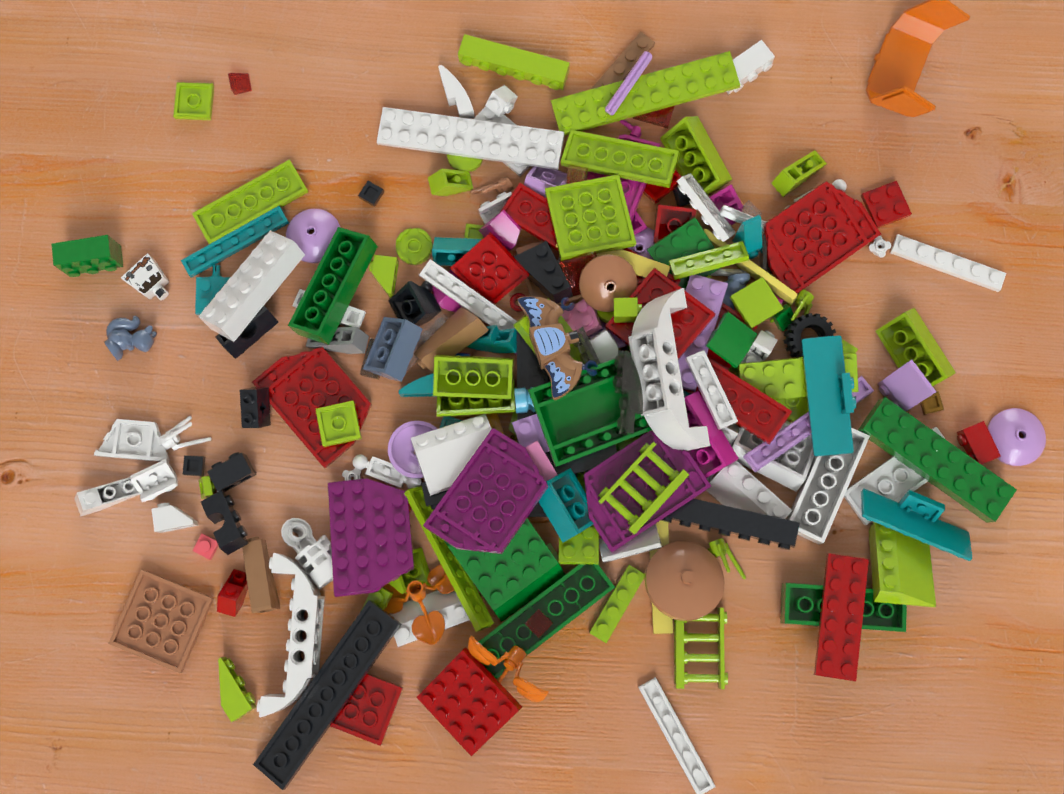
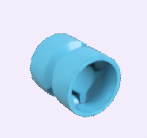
(523, 400)

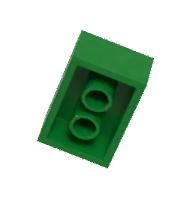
(87, 255)

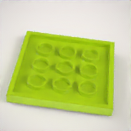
(590, 217)

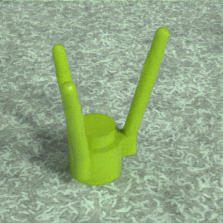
(803, 302)
(719, 549)

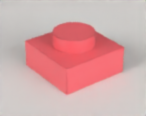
(206, 546)

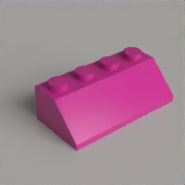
(720, 452)

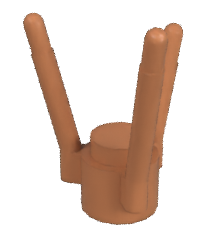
(500, 186)

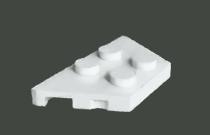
(133, 441)

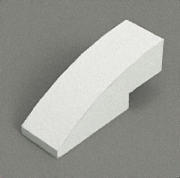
(456, 94)

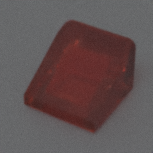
(239, 83)
(538, 623)

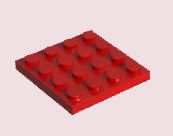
(686, 322)
(469, 702)

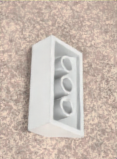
(741, 490)
(446, 604)

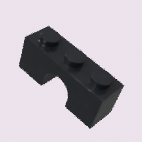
(252, 333)
(232, 534)

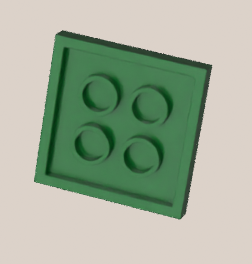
(681, 242)

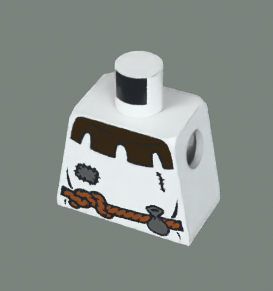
(147, 278)

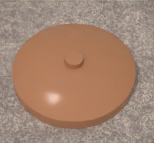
(684, 581)

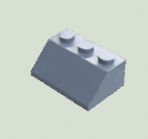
(393, 348)

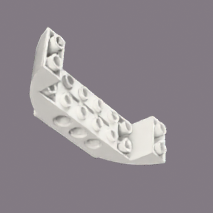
(659, 372)
(299, 671)

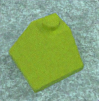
(419, 572)

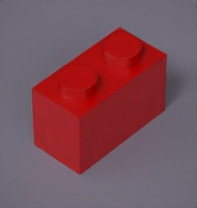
(978, 443)

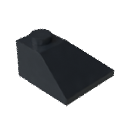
(414, 304)

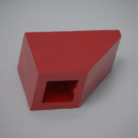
(232, 593)

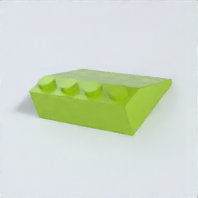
(900, 568)

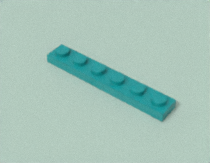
(234, 241)

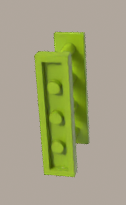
(649, 507)
(682, 657)

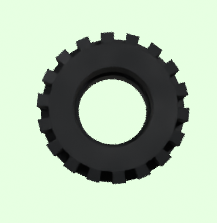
(794, 331)

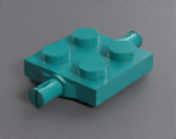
(208, 288)

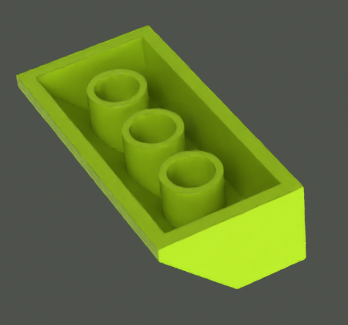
(697, 154)
(910, 339)
(473, 376)
(468, 406)

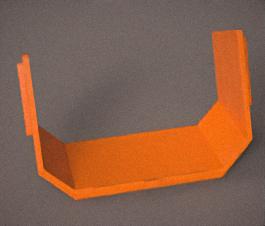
(905, 53)

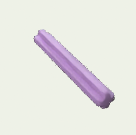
(628, 83)

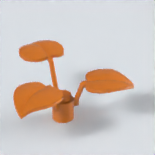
(426, 627)
(512, 660)

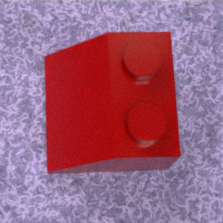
(670, 218)

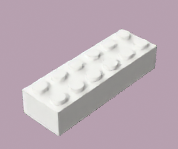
(252, 285)
(824, 490)

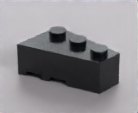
(545, 272)

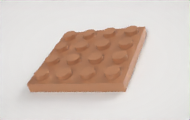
(161, 621)

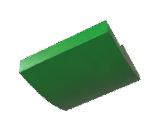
(731, 339)

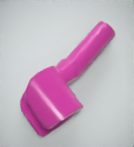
(635, 130)

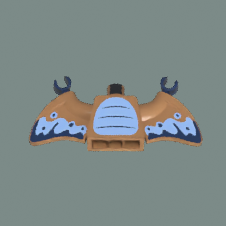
(553, 344)

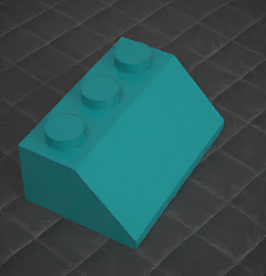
(566, 505)

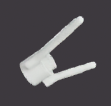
(171, 438)

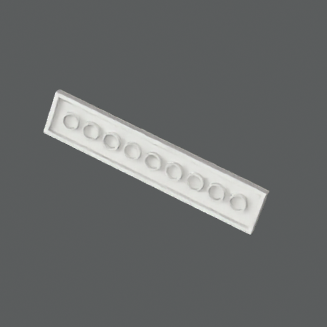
(470, 138)

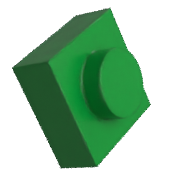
(783, 318)

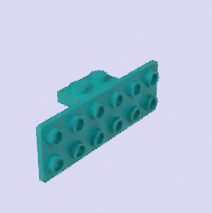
(828, 395)
(917, 518)

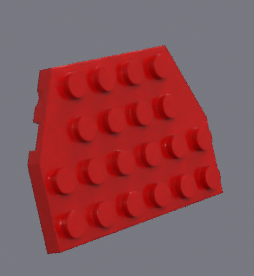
(816, 235)
(306, 383)

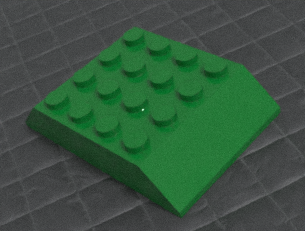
(584, 417)
(515, 575)

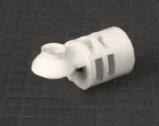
(312, 555)

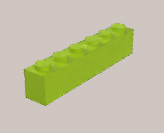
(513, 62)

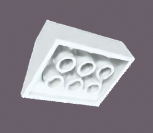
(447, 451)
(787, 469)

